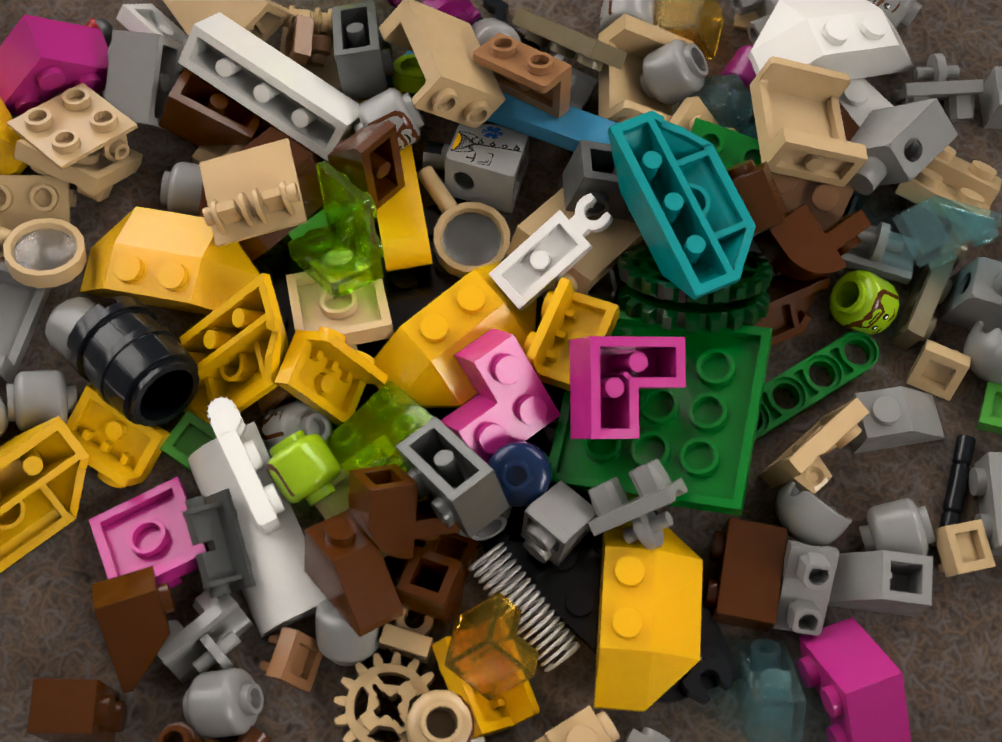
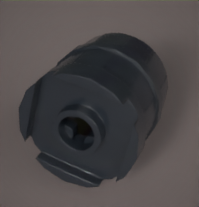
(133, 361)

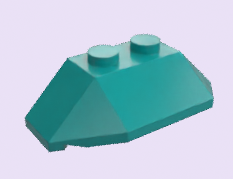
(682, 203)

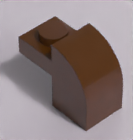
(806, 251)
(389, 511)
(436, 576)

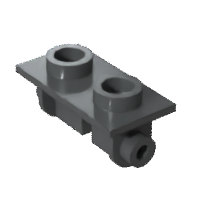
(215, 522)

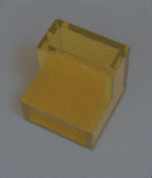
(692, 19)
(488, 650)

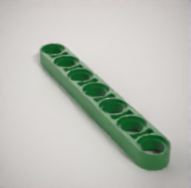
(804, 390)

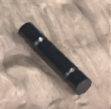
(958, 480)

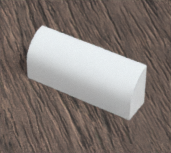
(277, 560)

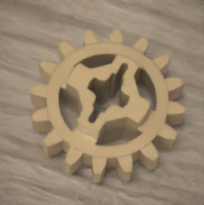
(370, 681)

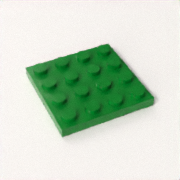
(693, 431)

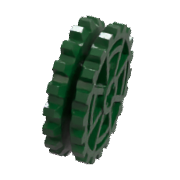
(657, 300)

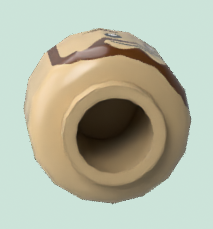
(440, 718)

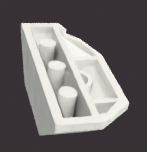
(832, 35)

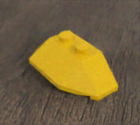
(167, 263)
(238, 348)
(423, 348)
(38, 487)
(645, 619)

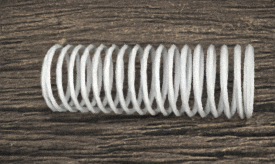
(572, 647)

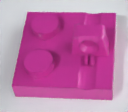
(147, 534)

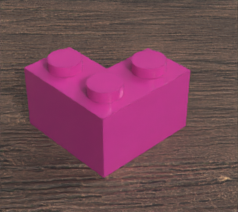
(49, 58)
(608, 379)
(509, 396)
(856, 684)

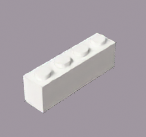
(269, 84)

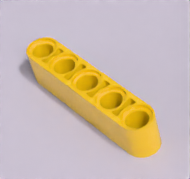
(403, 221)

